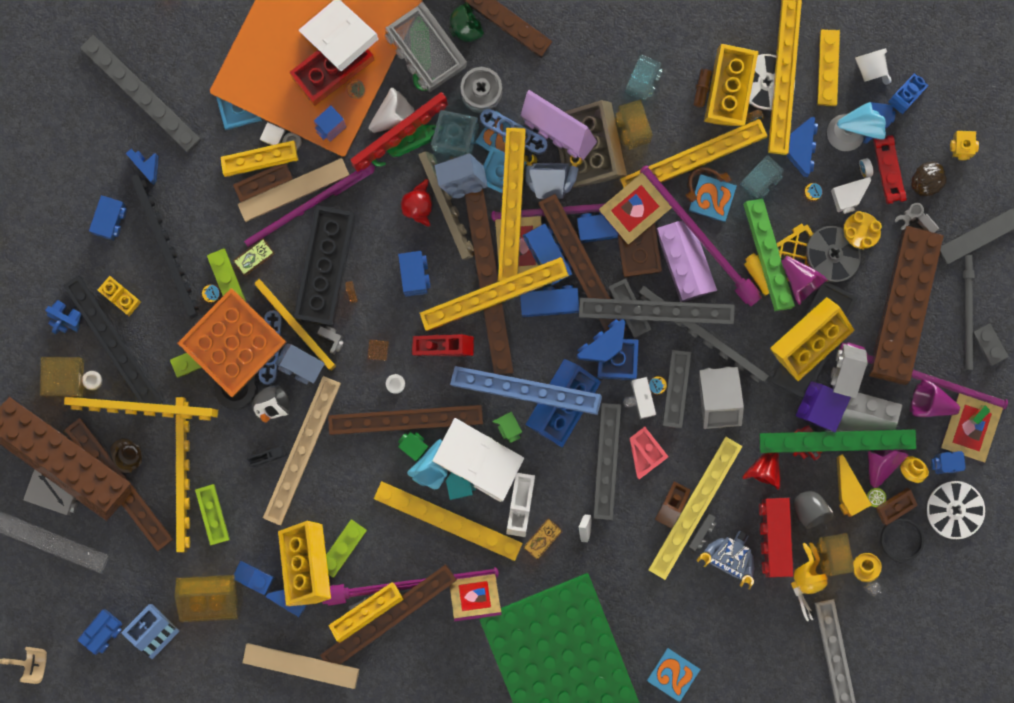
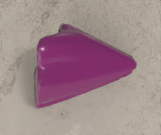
(802, 278)
(932, 401)
(883, 464)

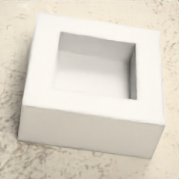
(272, 134)

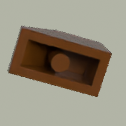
(672, 504)

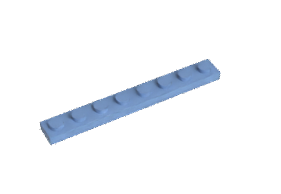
(526, 390)

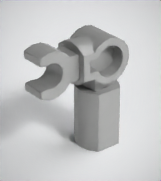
(915, 212)

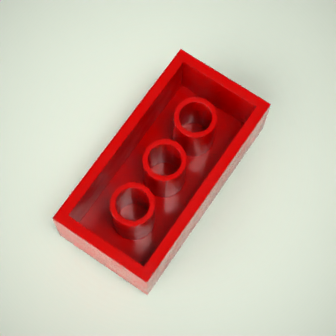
(320, 77)
(777, 537)

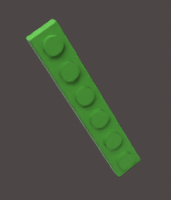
(768, 255)

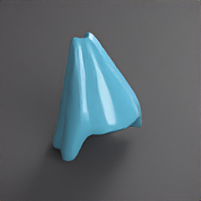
(864, 122)
(428, 472)

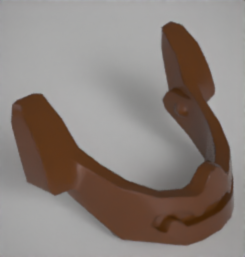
(691, 196)

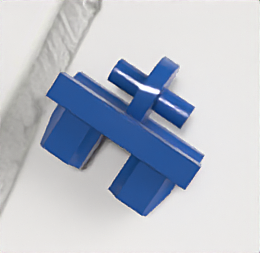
(70, 321)

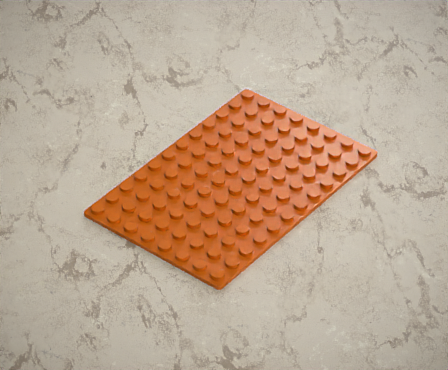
(271, 46)

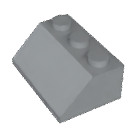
(869, 414)

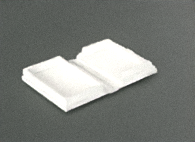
(339, 34)
(478, 459)

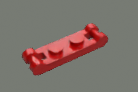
(889, 169)

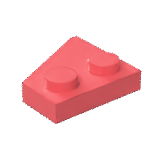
(646, 452)

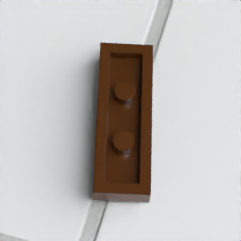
(262, 182)

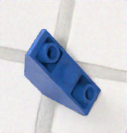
(908, 93)
(802, 146)
(605, 344)

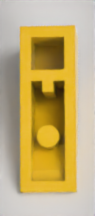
(850, 491)

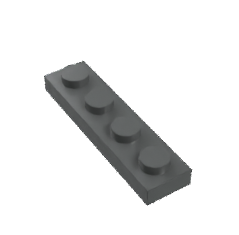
(676, 389)

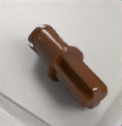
(702, 87)

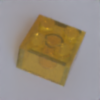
(634, 124)
(61, 377)
(835, 554)

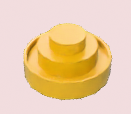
(914, 469)
(867, 567)

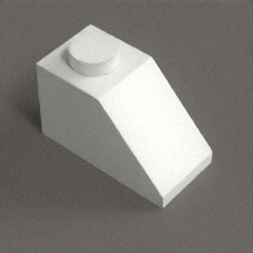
(849, 195)

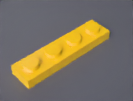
(828, 67)
(259, 158)
(365, 612)

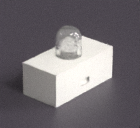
(641, 398)

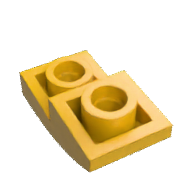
(119, 296)

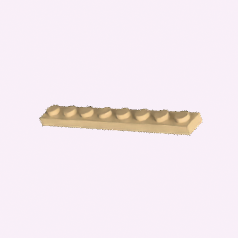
(302, 450)

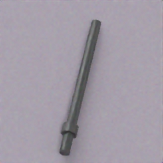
(968, 275)

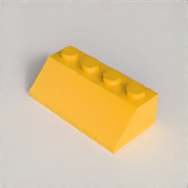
(731, 86)
(812, 338)
(304, 564)

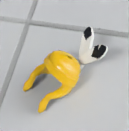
(807, 579)

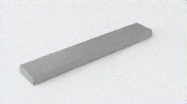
(834, 651)

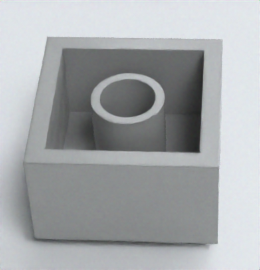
(849, 370)

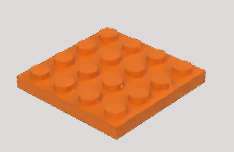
(232, 342)

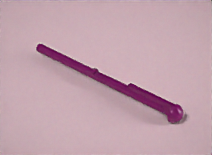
(335, 189)

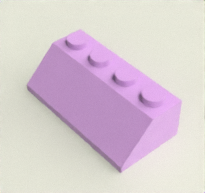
(557, 125)
(685, 261)

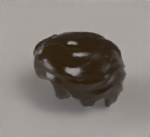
(929, 179)

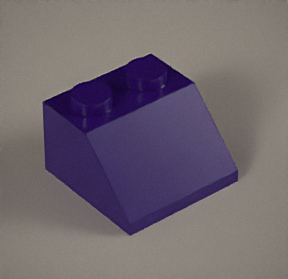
(822, 407)

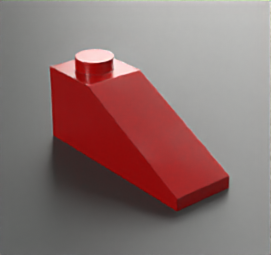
(443, 345)

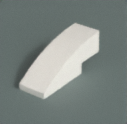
(520, 504)

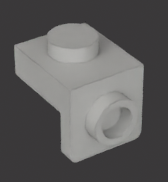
(330, 334)

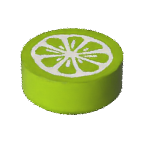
(876, 497)

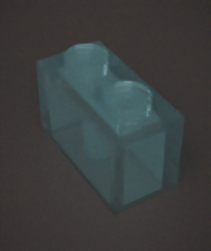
(643, 78)
(762, 177)

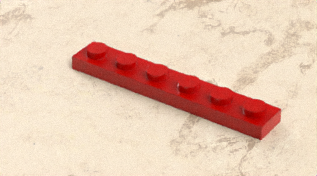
(397, 133)

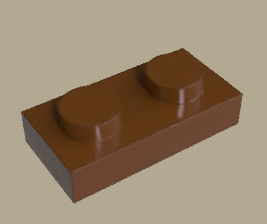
(896, 506)

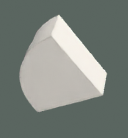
(585, 528)

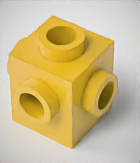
(964, 144)

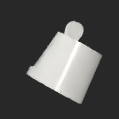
(874, 66)

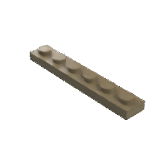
(449, 211)

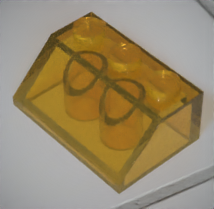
(206, 598)

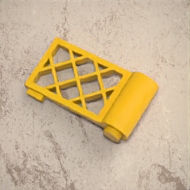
(753, 262)

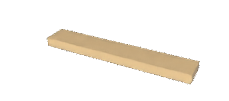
(293, 190)
(301, 666)

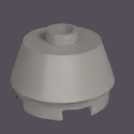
(841, 138)

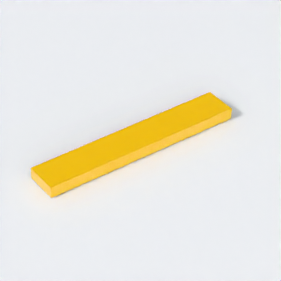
(294, 324)

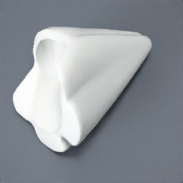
(391, 112)

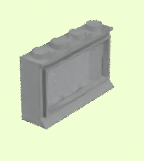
(425, 47)

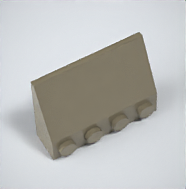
(606, 158)

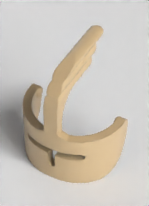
(38, 672)

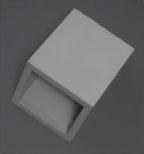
(721, 397)

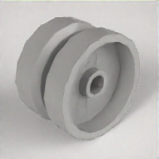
(478, 79)

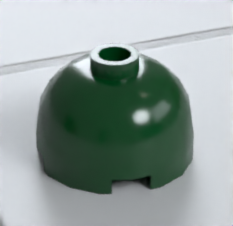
(465, 24)

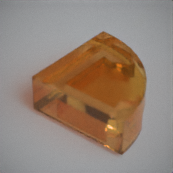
(351, 291)

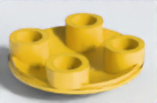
(862, 230)

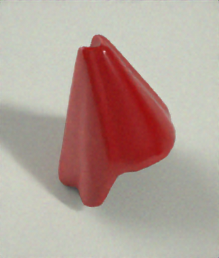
(765, 469)

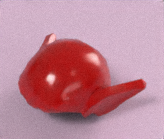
(418, 204)

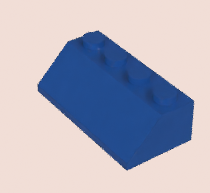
(558, 422)

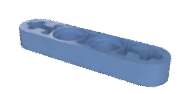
(495, 115)
(277, 324)

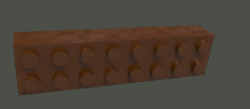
(906, 305)
(61, 460)

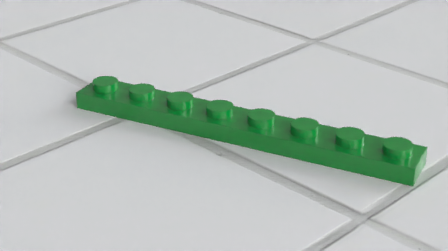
(837, 441)

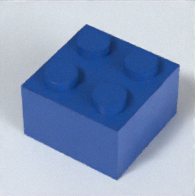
(413, 273)
(623, 365)

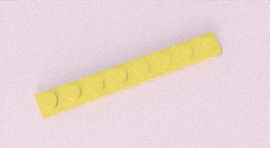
(695, 508)

